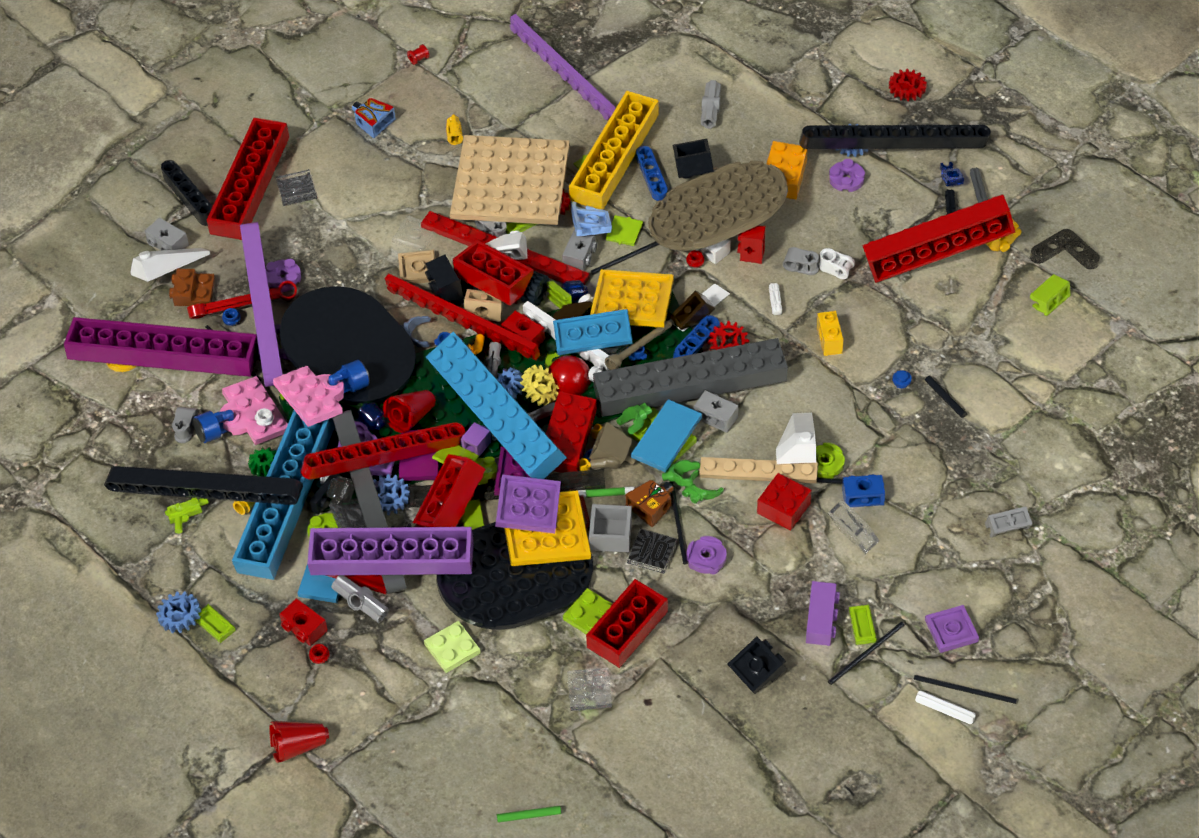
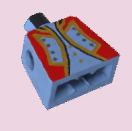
(373, 116)

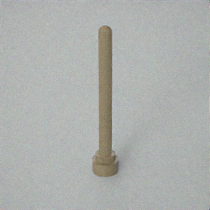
(614, 361)

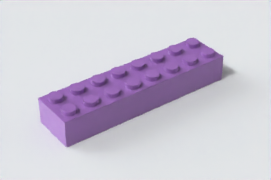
(390, 551)

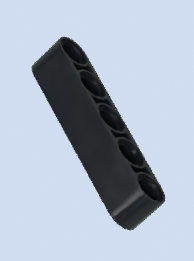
(186, 191)

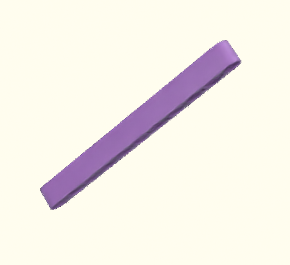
(261, 302)

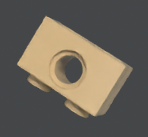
(483, 305)

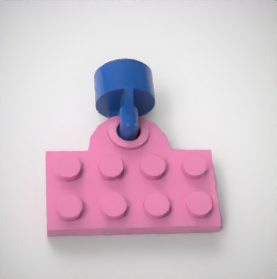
(318, 396)
(239, 414)

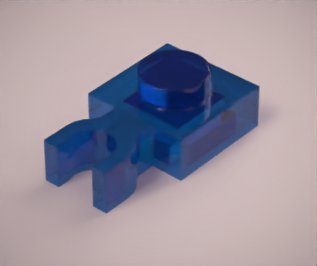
(951, 176)

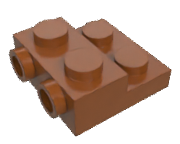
(191, 287)

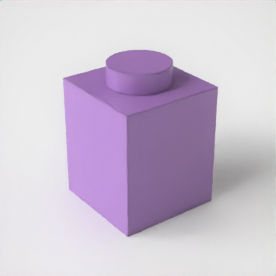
(476, 439)

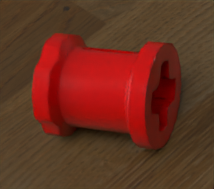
(418, 54)

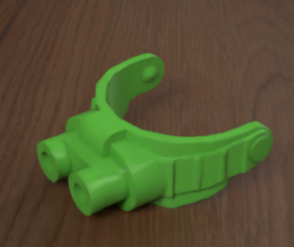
(636, 412)
(675, 471)
(697, 494)

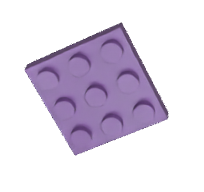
(528, 504)

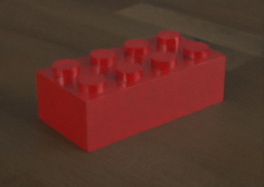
(571, 428)
(627, 623)

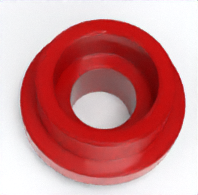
(695, 259)
(319, 649)

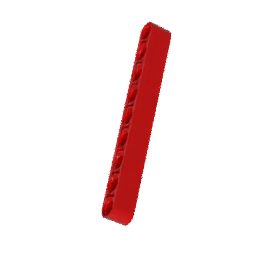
(381, 450)

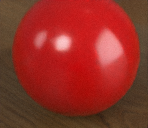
(570, 374)

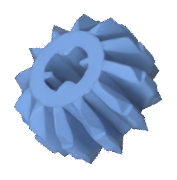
(511, 381)

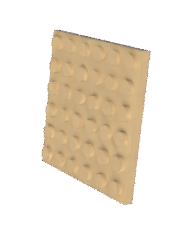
(510, 180)

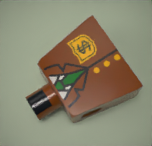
(650, 501)

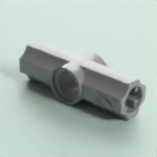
(710, 104)
(360, 598)

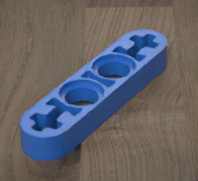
(651, 173)
(692, 337)

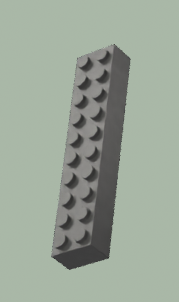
(690, 376)

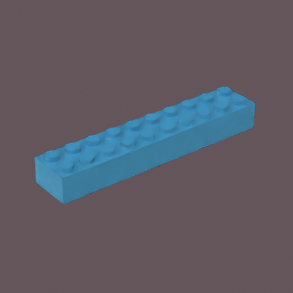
(496, 407)
(273, 524)

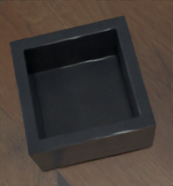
(693, 158)
(444, 280)

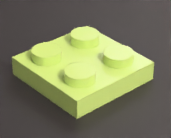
(452, 646)

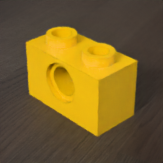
(829, 333)

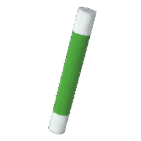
(605, 492)

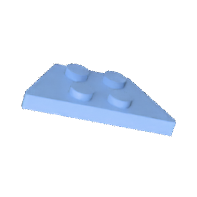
(590, 220)

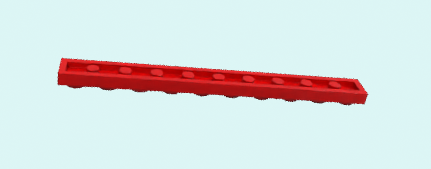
(468, 235)
(465, 318)

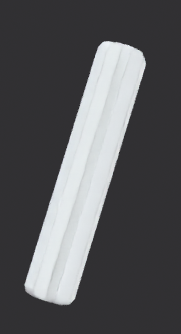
(945, 707)

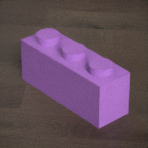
(822, 613)

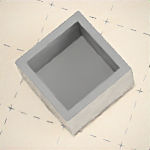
(610, 528)

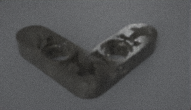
(1068, 245)

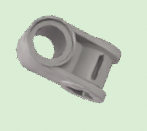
(492, 227)
(799, 261)
(183, 424)

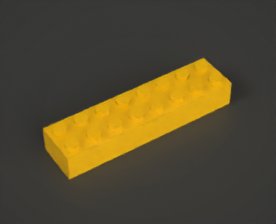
(614, 150)

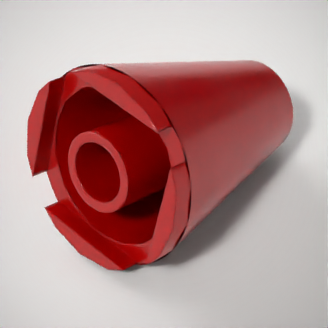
(408, 409)
(295, 738)

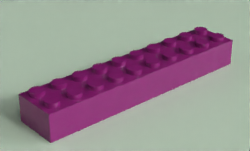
(161, 346)

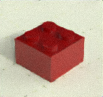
(784, 501)

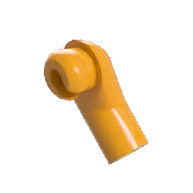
(478, 344)

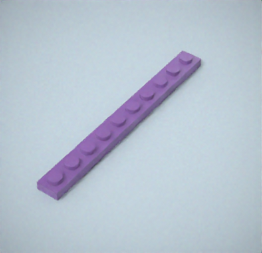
(562, 67)

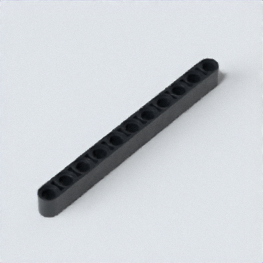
(894, 136)
(204, 485)

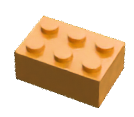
(792, 162)

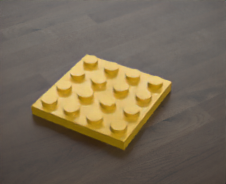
(639, 292)
(567, 543)

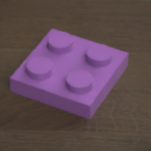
(951, 628)

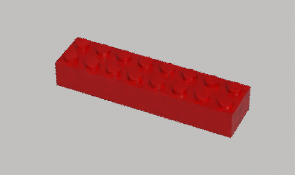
(248, 177)
(939, 238)

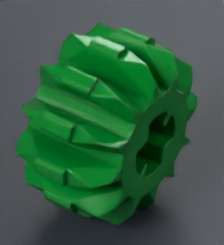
(261, 461)

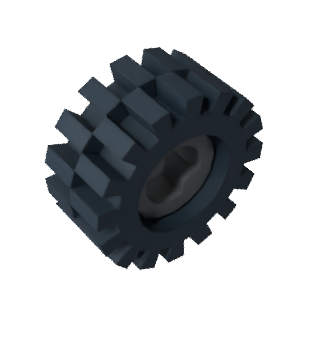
(536, 289)

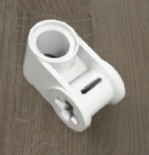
(835, 263)

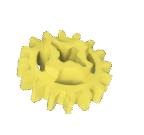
(539, 385)

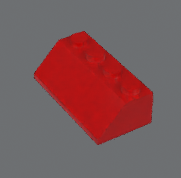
(492, 272)
(450, 493)

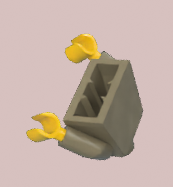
(609, 448)

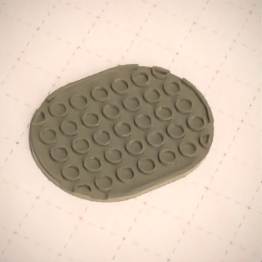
(718, 205)

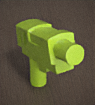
(181, 512)

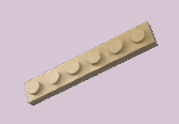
(756, 470)

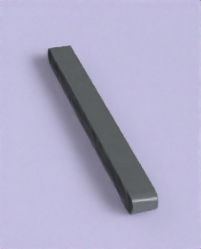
(366, 491)

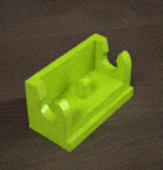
(1051, 294)

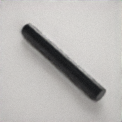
(945, 396)

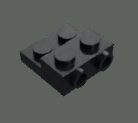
(757, 664)

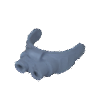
(410, 326)

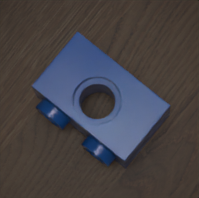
(871, 495)

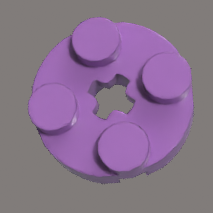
(850, 168)
(279, 267)
(710, 564)

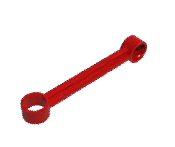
(202, 309)

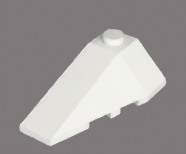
(511, 244)
(157, 263)
(797, 441)

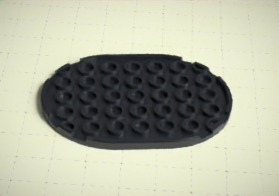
(343, 326)
(508, 595)

